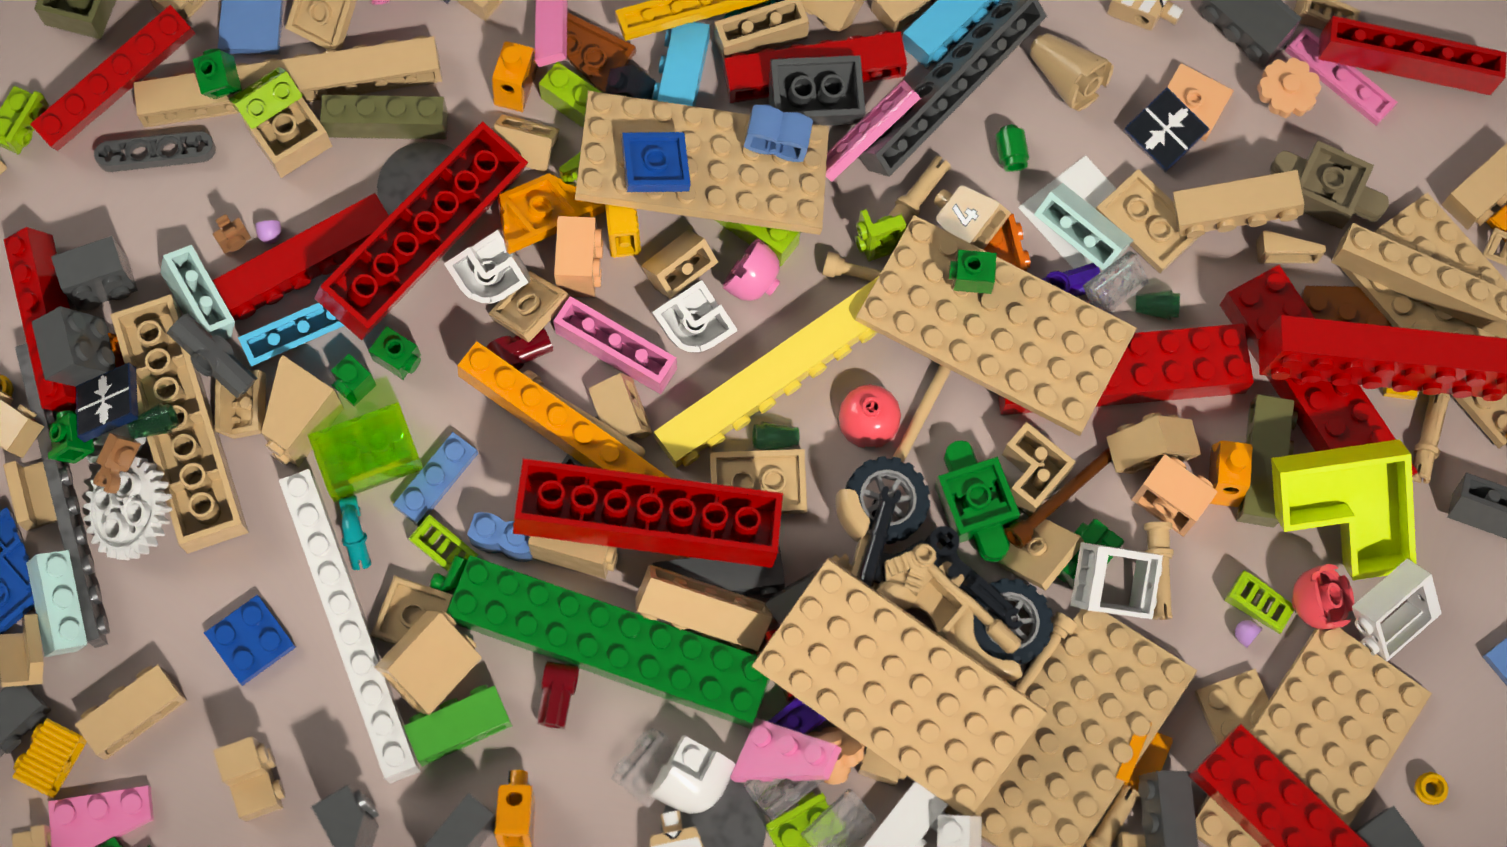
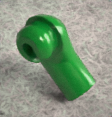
(451, 579)

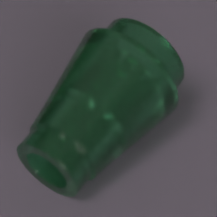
(1159, 304)
(154, 421)
(774, 436)

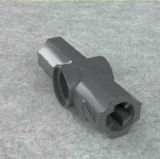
(211, 355)

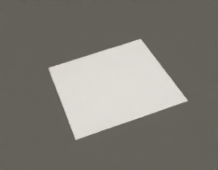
(1086, 182)

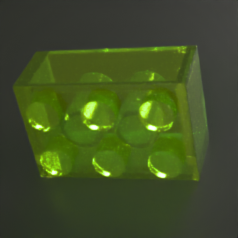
(365, 452)

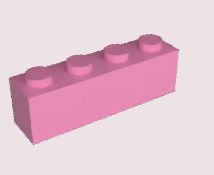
(615, 345)

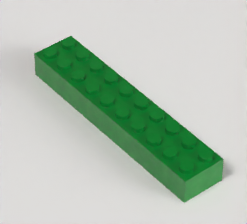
(608, 641)

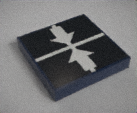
(1166, 129)
(106, 402)

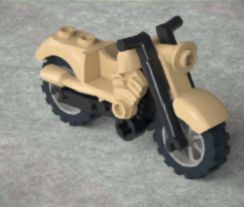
(934, 580)

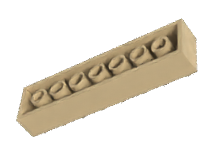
(192, 455)

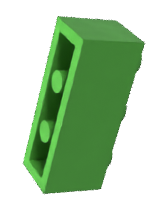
(457, 724)

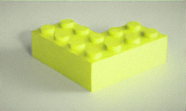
(1360, 489)

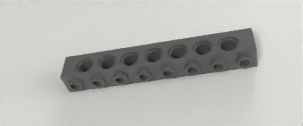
(954, 81)

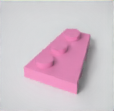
(784, 754)
(99, 816)

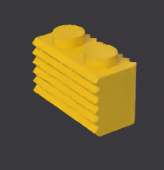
(623, 231)
(49, 757)

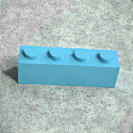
(942, 26)
(683, 64)
(288, 333)

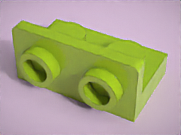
(266, 97)
(16, 115)
(878, 238)
(787, 828)

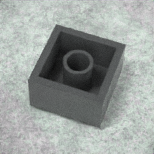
(94, 274)
(73, 346)

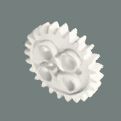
(133, 516)

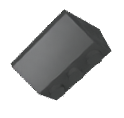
(1255, 25)
(819, 88)
(348, 818)

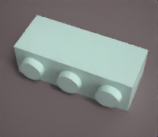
(1083, 226)
(196, 291)
(56, 603)

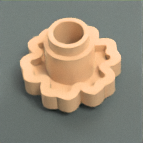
(1289, 87)
(851, 752)

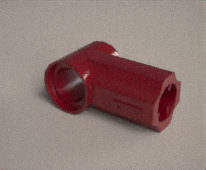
(518, 351)
(558, 686)

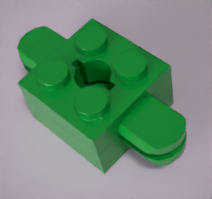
(977, 500)

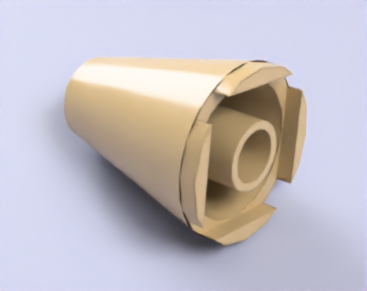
(1071, 69)

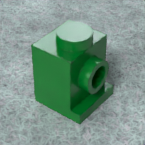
(352, 380)
(64, 439)

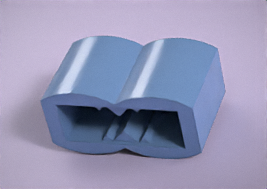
(778, 133)
(494, 535)

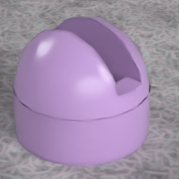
(268, 231)
(1247, 631)

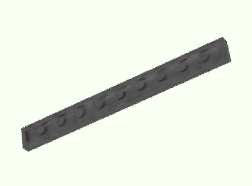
(66, 509)

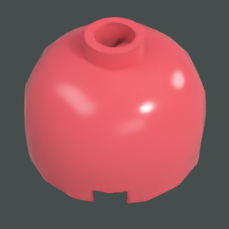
(869, 416)
(1323, 597)

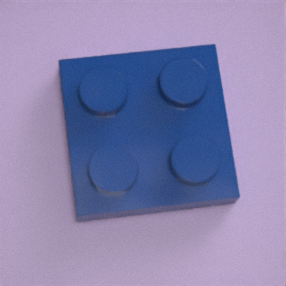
(655, 162)
(249, 640)

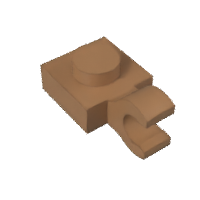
(231, 234)
(115, 457)

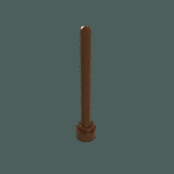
(1021, 532)

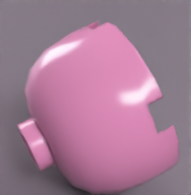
(754, 273)

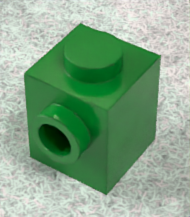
(217, 74)
(973, 271)
(395, 353)

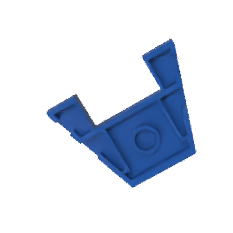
(15, 585)

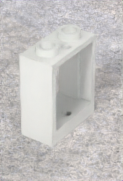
(1091, 576)
(1421, 609)

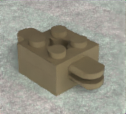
(1336, 174)

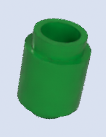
(1012, 148)

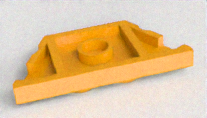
(533, 209)

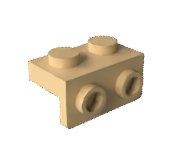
(243, 415)

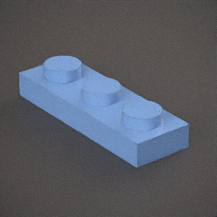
(435, 478)

